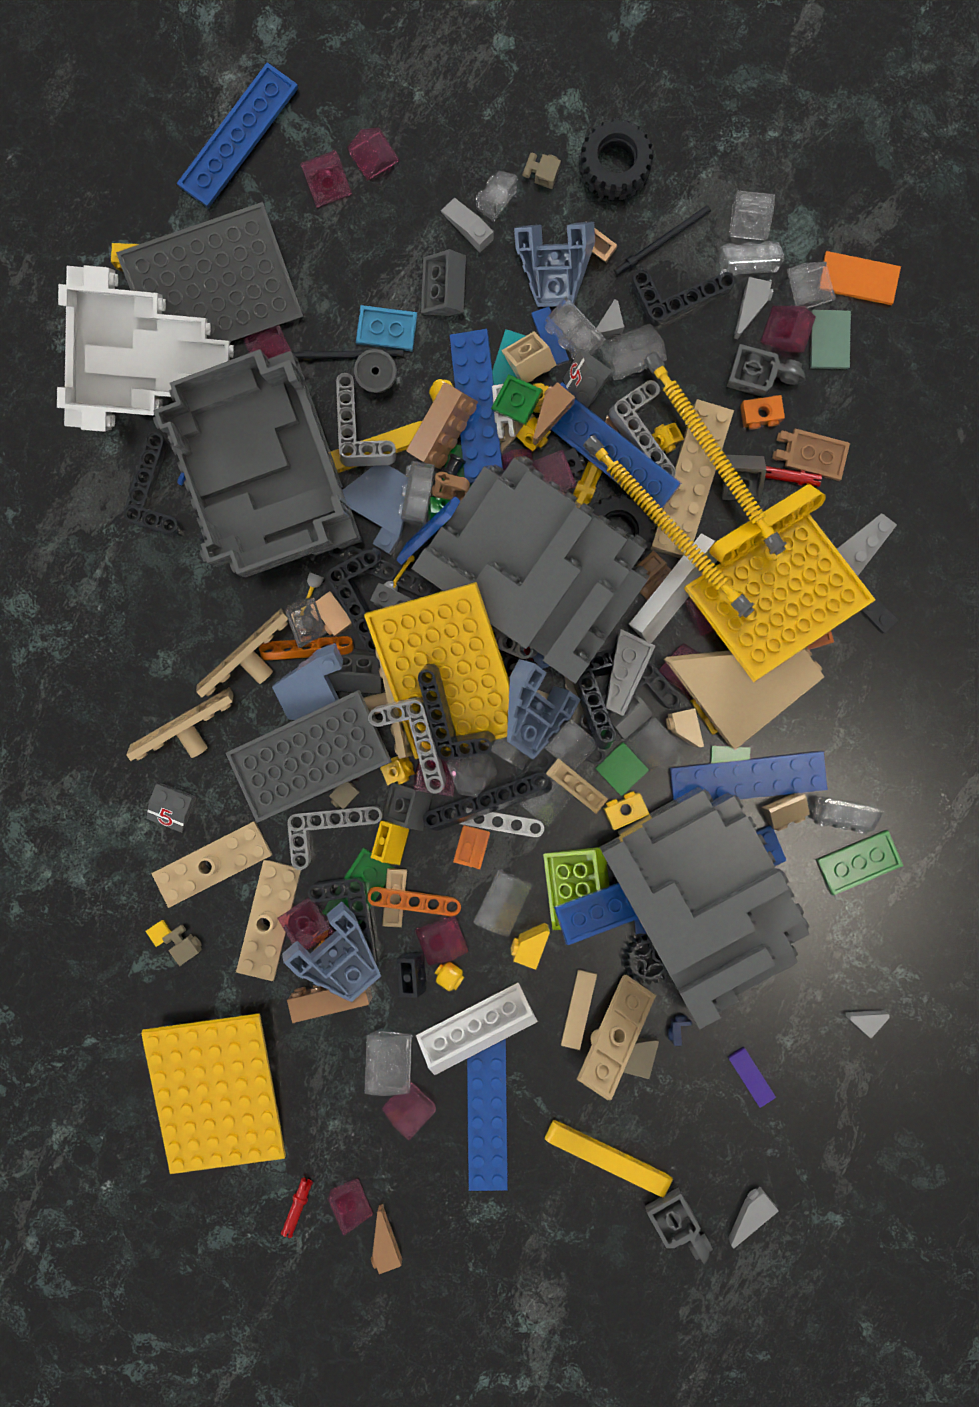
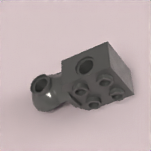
(757, 369)
(678, 1224)

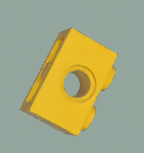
(637, 810)

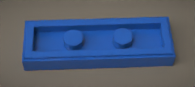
(559, 354)

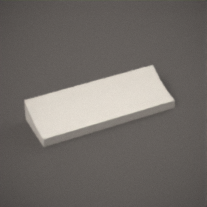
(669, 594)
(476, 1029)

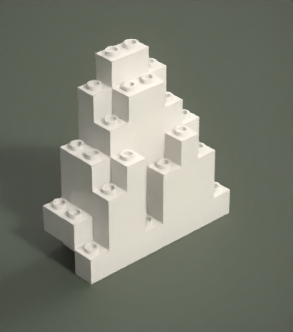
(125, 349)

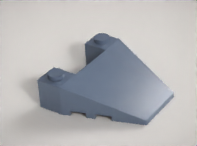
(555, 268)
(378, 499)
(308, 685)
(532, 716)
(341, 962)

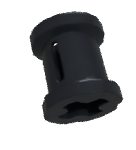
(454, 465)

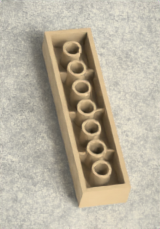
(696, 475)

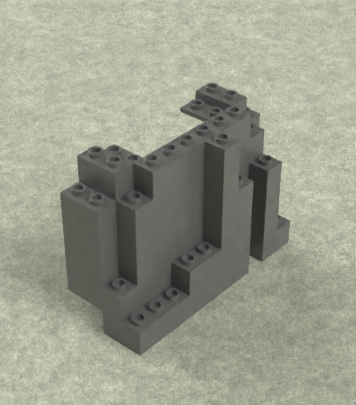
(256, 464)
(541, 563)
(708, 898)

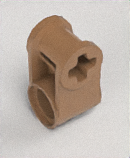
(450, 486)

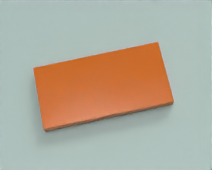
(862, 277)

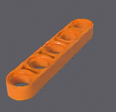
(278, 646)
(424, 898)

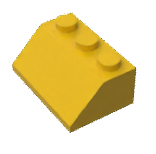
(530, 945)

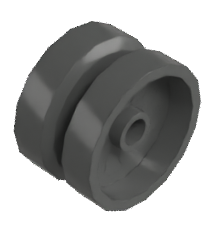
(370, 360)

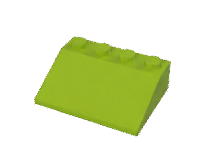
(573, 875)

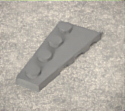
(865, 543)
(628, 666)

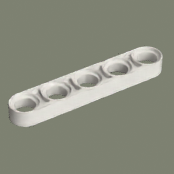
(507, 820)

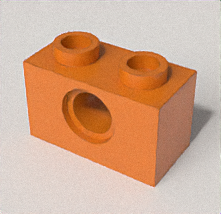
(771, 405)

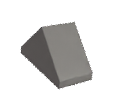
(612, 321)
(868, 1021)

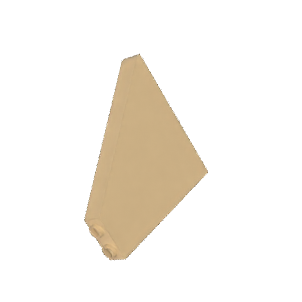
(733, 700)

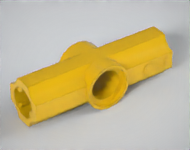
(586, 486)

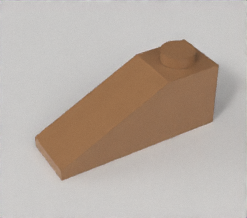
(554, 406)
(385, 1250)

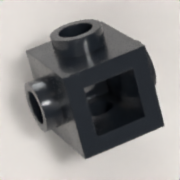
(578, 462)

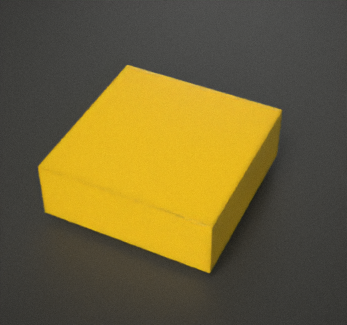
(157, 932)

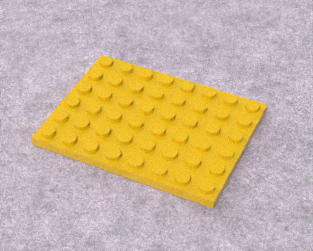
(794, 597)
(456, 637)
(214, 1093)

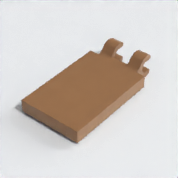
(813, 453)

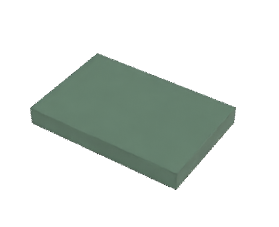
(830, 339)

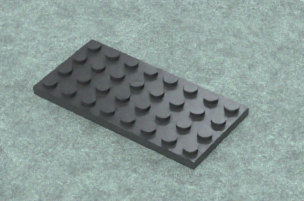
(308, 756)

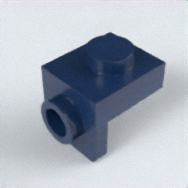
(674, 1032)

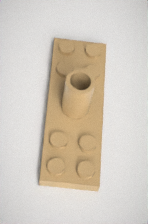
(245, 657)
(183, 727)
(402, 745)
(226, 856)
(272, 899)
(616, 1037)

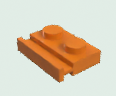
(471, 846)

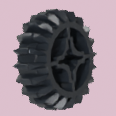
(645, 966)

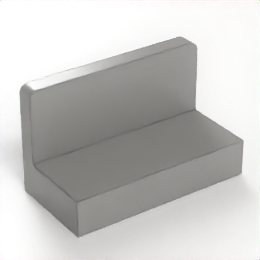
(634, 717)

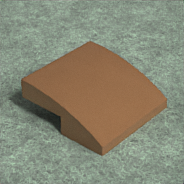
(657, 570)

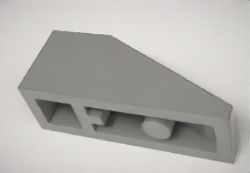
(468, 224)
(755, 296)
(753, 1214)

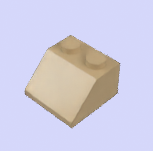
(529, 357)
(685, 726)
(786, 811)

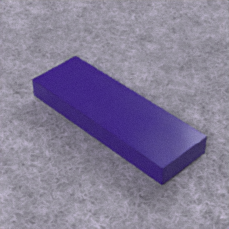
(751, 1077)

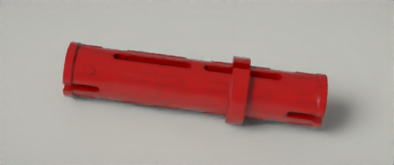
(793, 476)
(300, 1199)

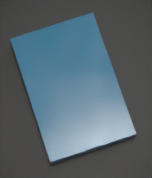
(386, 328)

